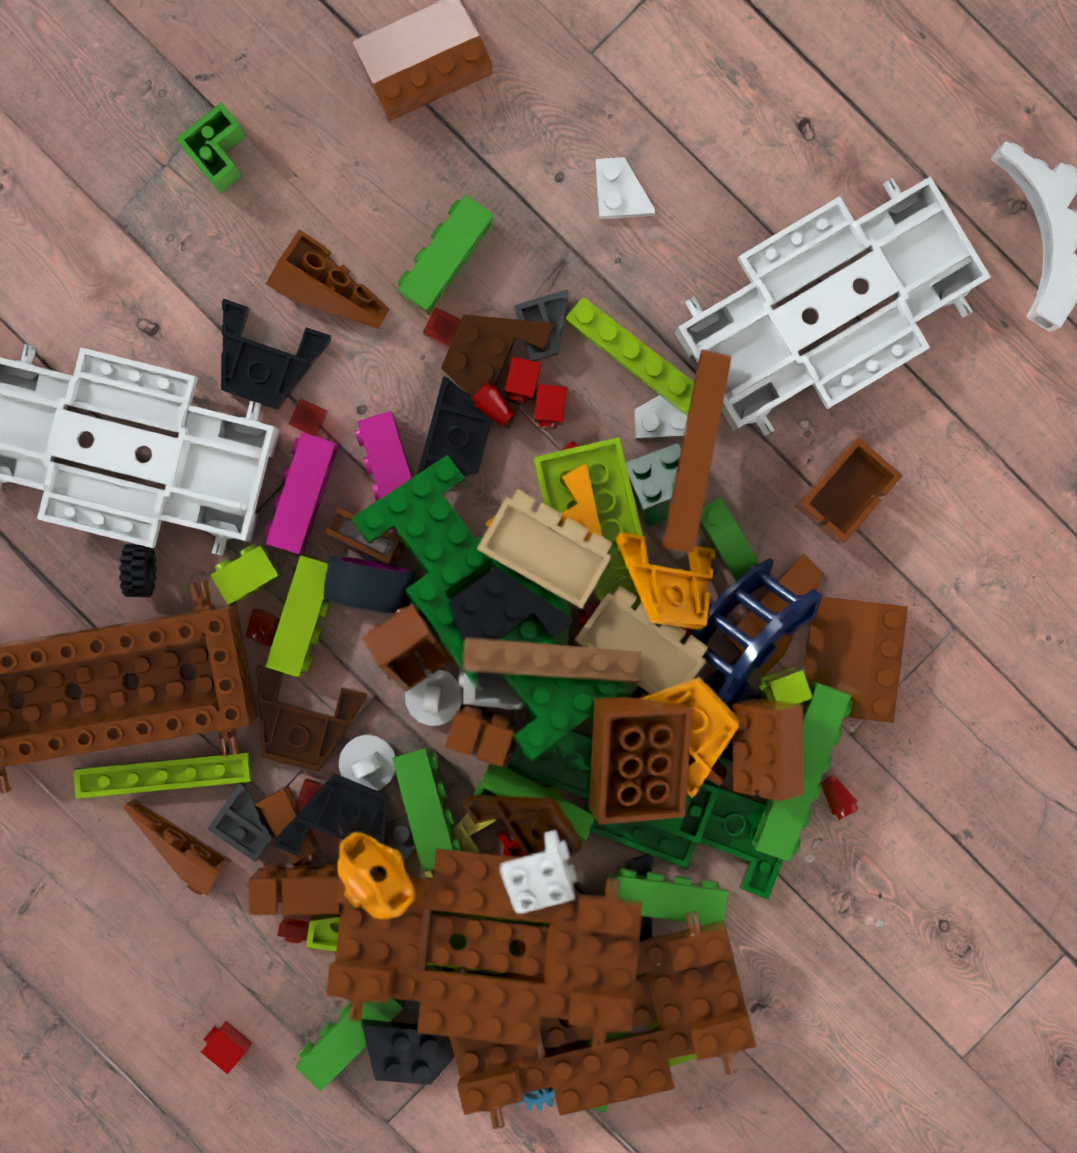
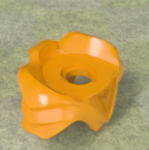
(382, 899)

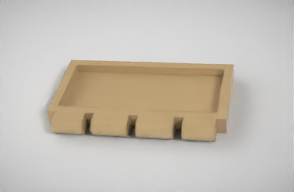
(544, 551)
(663, 655)

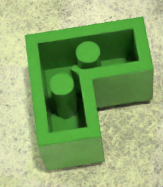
(209, 141)

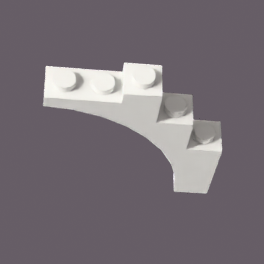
(1049, 196)

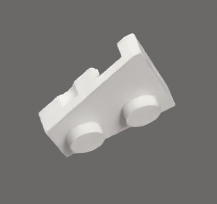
(620, 191)
(659, 420)

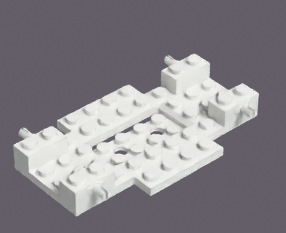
(914, 253)
(208, 470)

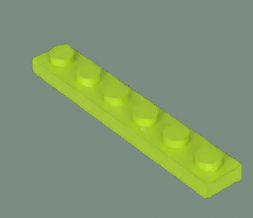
(631, 354)
(162, 775)

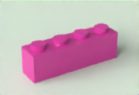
(385, 453)
(301, 494)

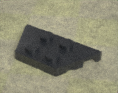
(456, 431)
(403, 1054)

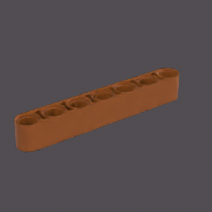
(696, 451)

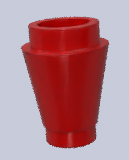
(492, 404)
(838, 797)

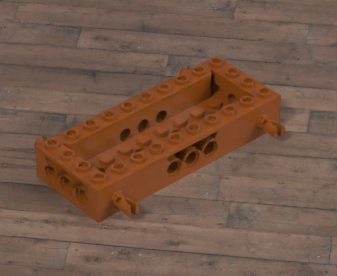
(110, 711)

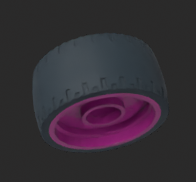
(367, 584)

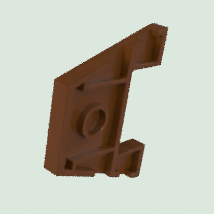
(483, 348)
(300, 734)
(526, 819)

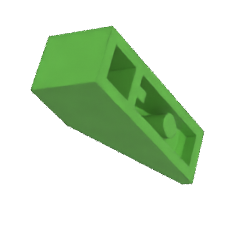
(727, 538)

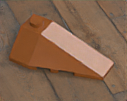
(314, 279)
(798, 578)
(188, 856)

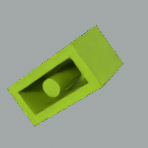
(246, 574)
(785, 686)

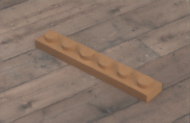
(551, 660)

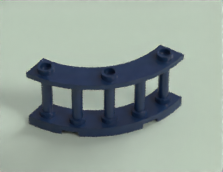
(760, 648)

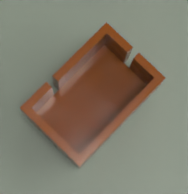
(845, 490)
(395, 642)
(481, 730)
(768, 749)
(297, 887)

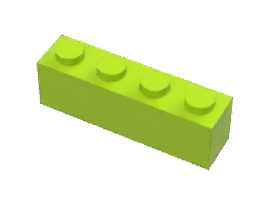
(300, 619)

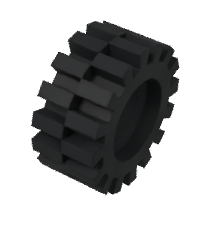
(137, 571)

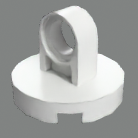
(435, 698)
(368, 761)

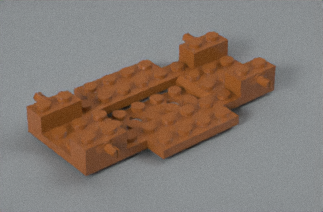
(583, 955)
(686, 988)

